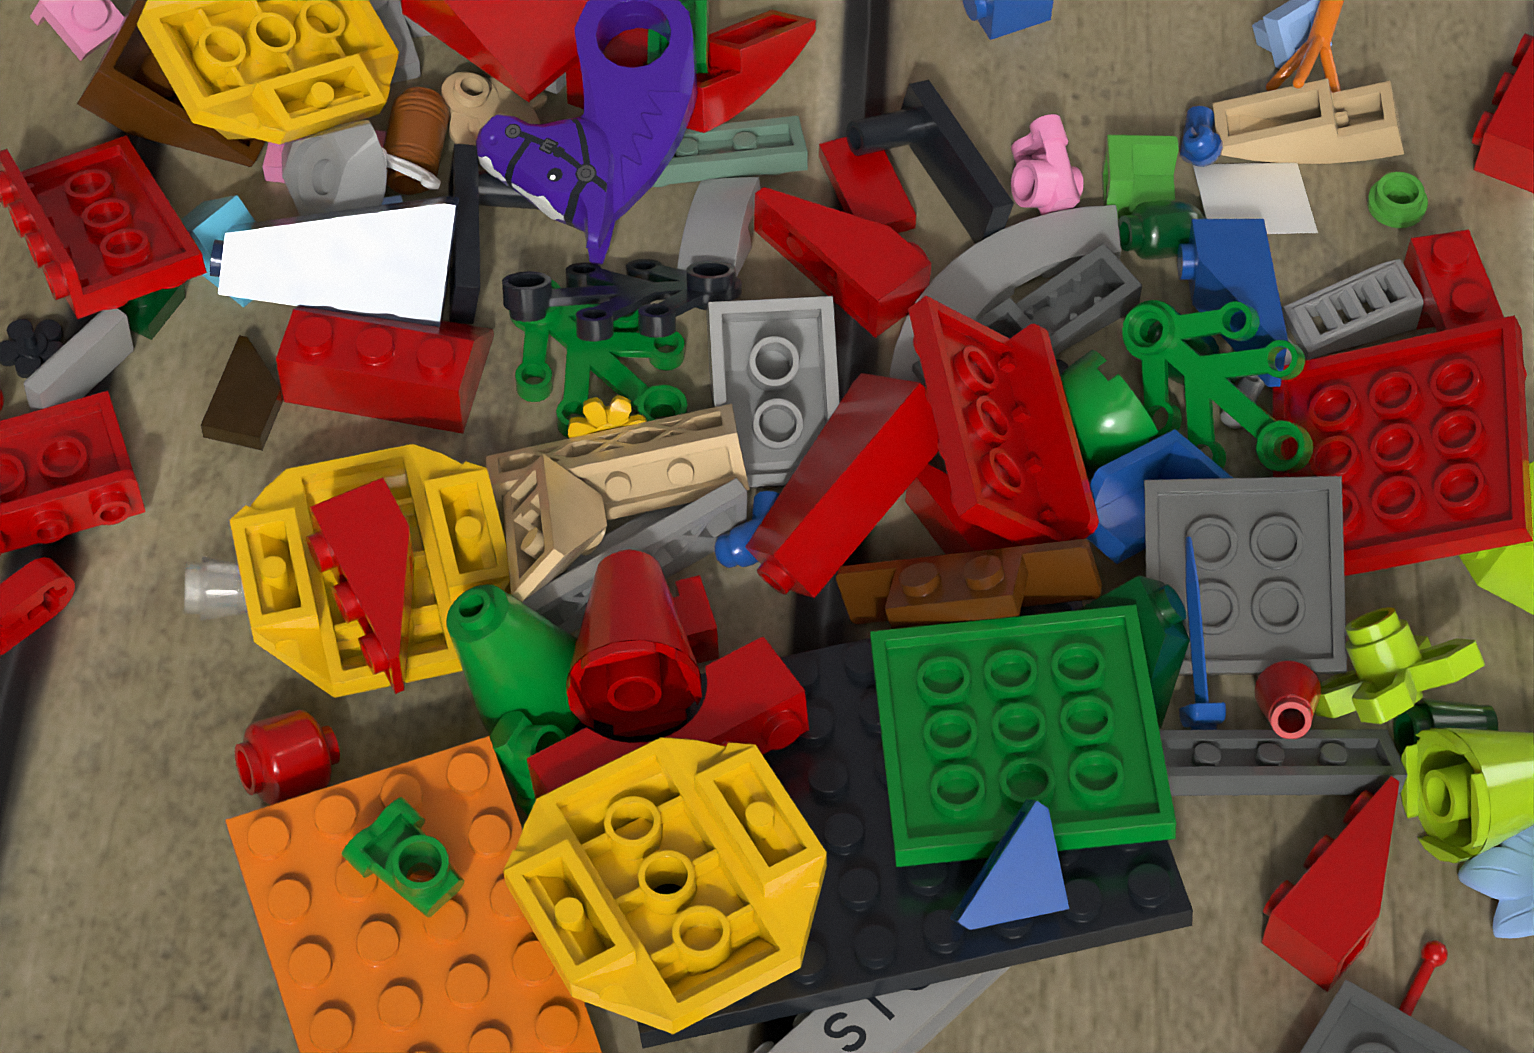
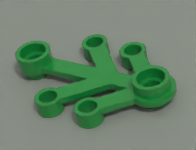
(601, 360)
(1208, 378)

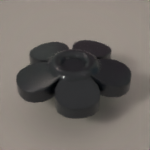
(29, 347)

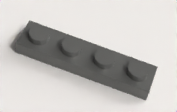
(1271, 765)

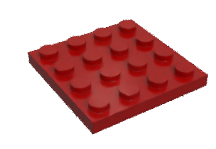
(1422, 442)

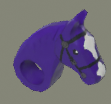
(632, 123)

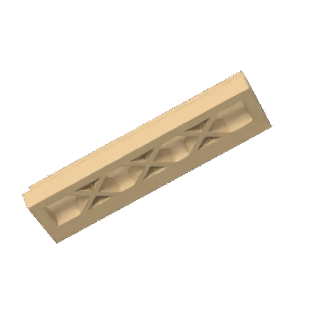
(639, 464)

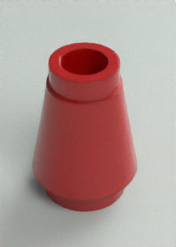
(1288, 697)

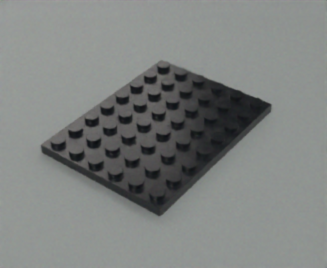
(892, 925)

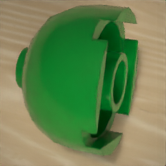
(1104, 413)

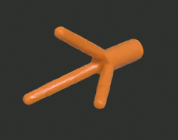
(1317, 43)

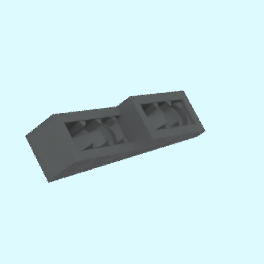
(1070, 304)

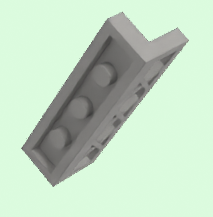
(671, 535)

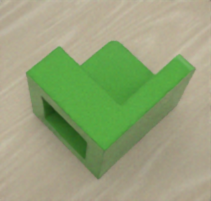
(1138, 170)

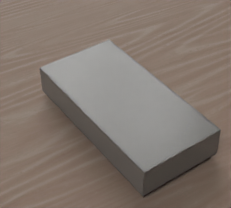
(81, 361)

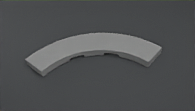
(1008, 259)

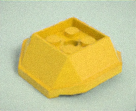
(272, 63)
(292, 604)
(684, 819)

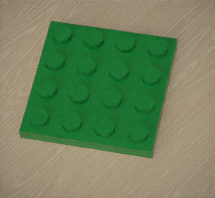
(1017, 714)

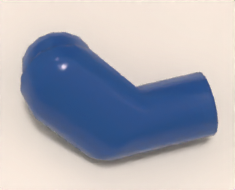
(1199, 142)
(731, 546)

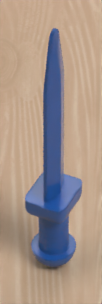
(1201, 714)

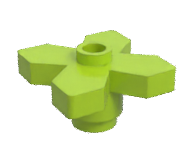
(1392, 668)

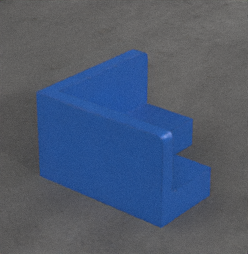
(1120, 490)

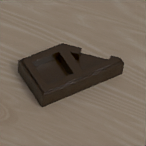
(243, 401)

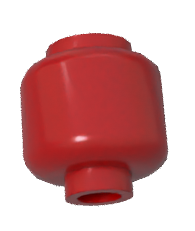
(286, 756)

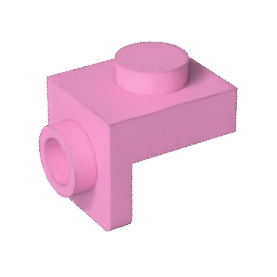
(80, 23)

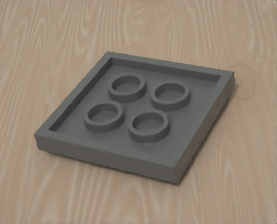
(1263, 566)

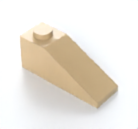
(549, 525)

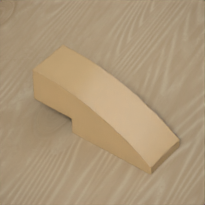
(1311, 124)

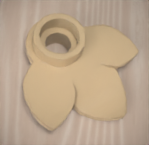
(476, 99)

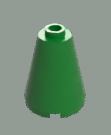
(512, 658)

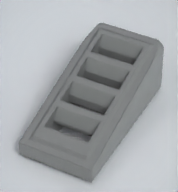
(1387, 290)

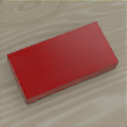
(867, 185)

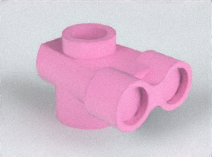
(1043, 169)

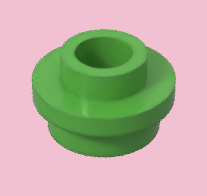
(1398, 200)

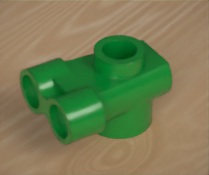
(513, 742)
(396, 849)

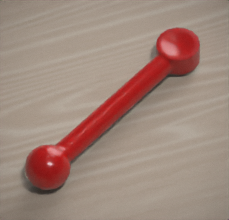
(1433, 955)

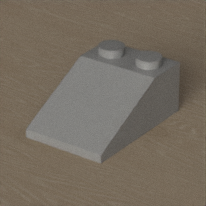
(778, 374)

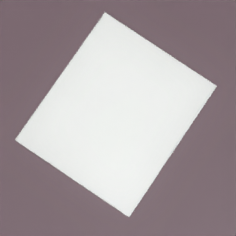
(1257, 192)

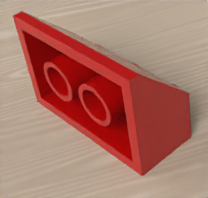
(383, 367)

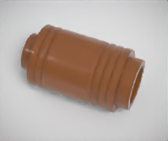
(416, 134)

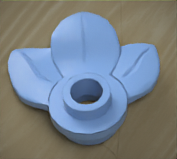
(1509, 877)

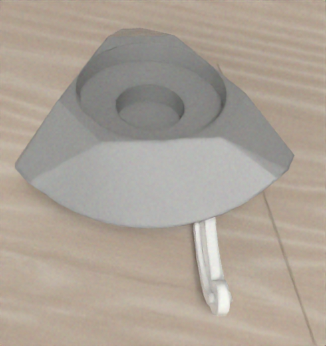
(343, 169)

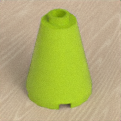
(1469, 789)

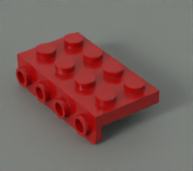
(99, 226)
(1003, 427)
(64, 473)

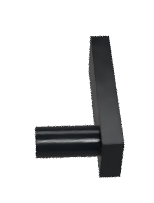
(944, 153)
(474, 190)

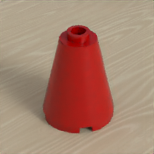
(632, 651)

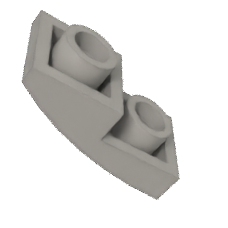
(719, 222)

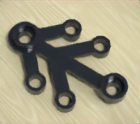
(618, 294)

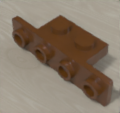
(969, 584)

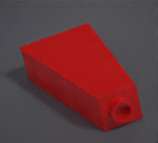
(845, 483)

